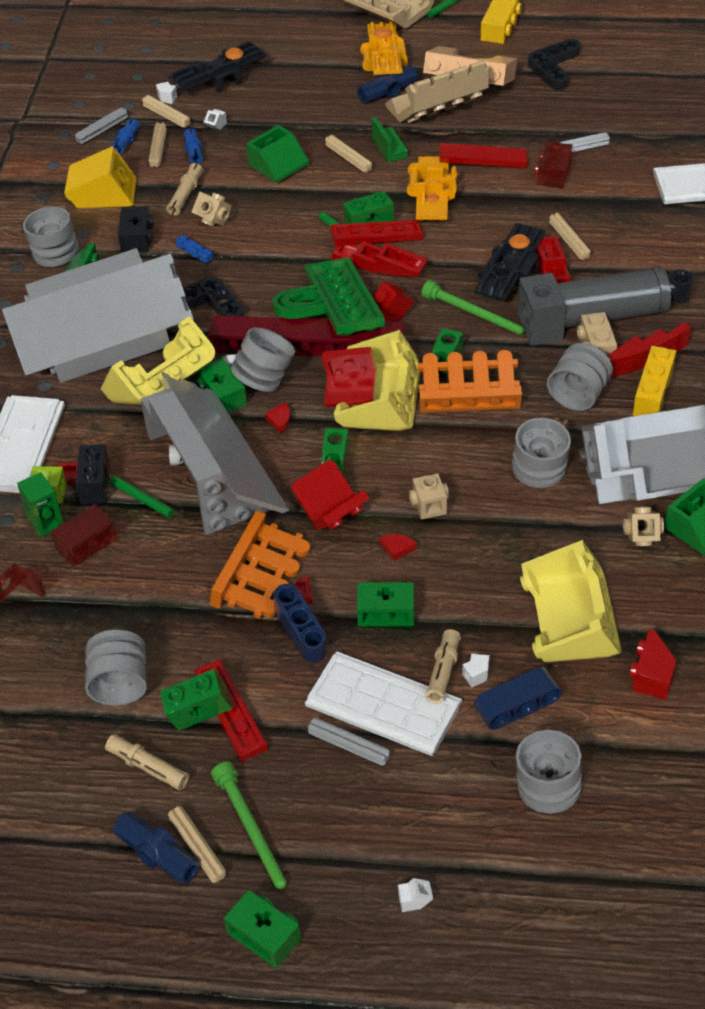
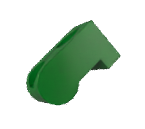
(443, 348)
(336, 450)

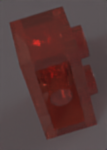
(553, 164)
(84, 535)

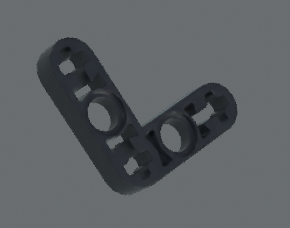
(544, 60)
(204, 293)

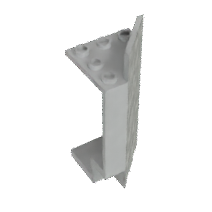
(97, 315)
(215, 452)
(646, 454)

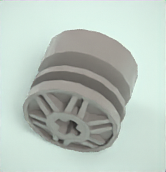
(51, 236)
(262, 359)
(579, 376)
(541, 452)
(115, 667)
(549, 771)

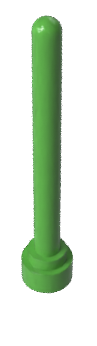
(432, 290)
(226, 778)

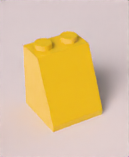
(101, 181)

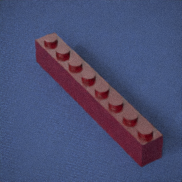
(307, 336)

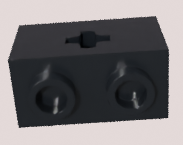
(135, 228)
(92, 474)

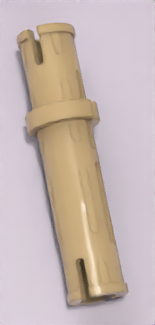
(187, 184)
(445, 657)
(137, 756)

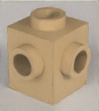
(212, 208)
(426, 491)
(650, 533)

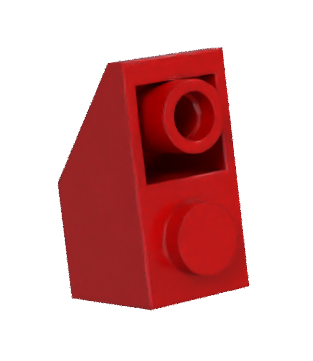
(392, 301)
(655, 667)

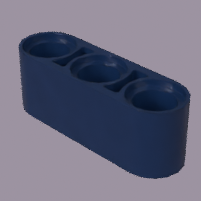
(304, 633)
(517, 698)

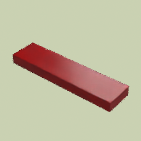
(482, 155)
(376, 232)
(238, 721)

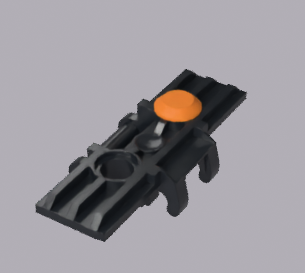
(212, 72)
(517, 260)

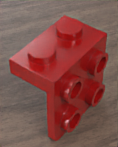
(349, 376)
(327, 496)

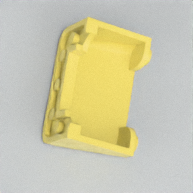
(183, 358)
(394, 390)
(571, 605)

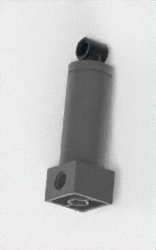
(551, 307)

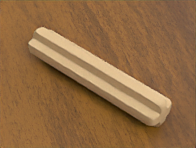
(166, 111)
(157, 145)
(348, 153)
(570, 236)
(197, 844)

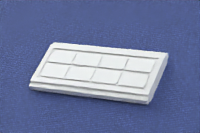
(681, 183)
(25, 436)
(382, 703)

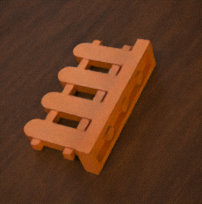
(470, 395)
(247, 549)

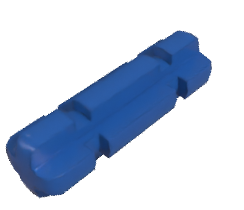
(194, 249)

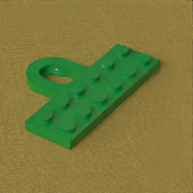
(337, 293)

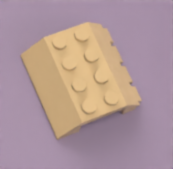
(400, 12)
(440, 93)

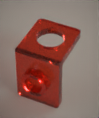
(22, 577)

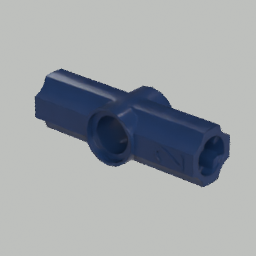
(387, 85)
(156, 847)

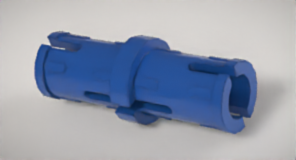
(126, 135)
(193, 146)

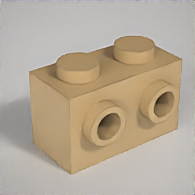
(597, 332)

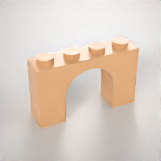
(445, 59)

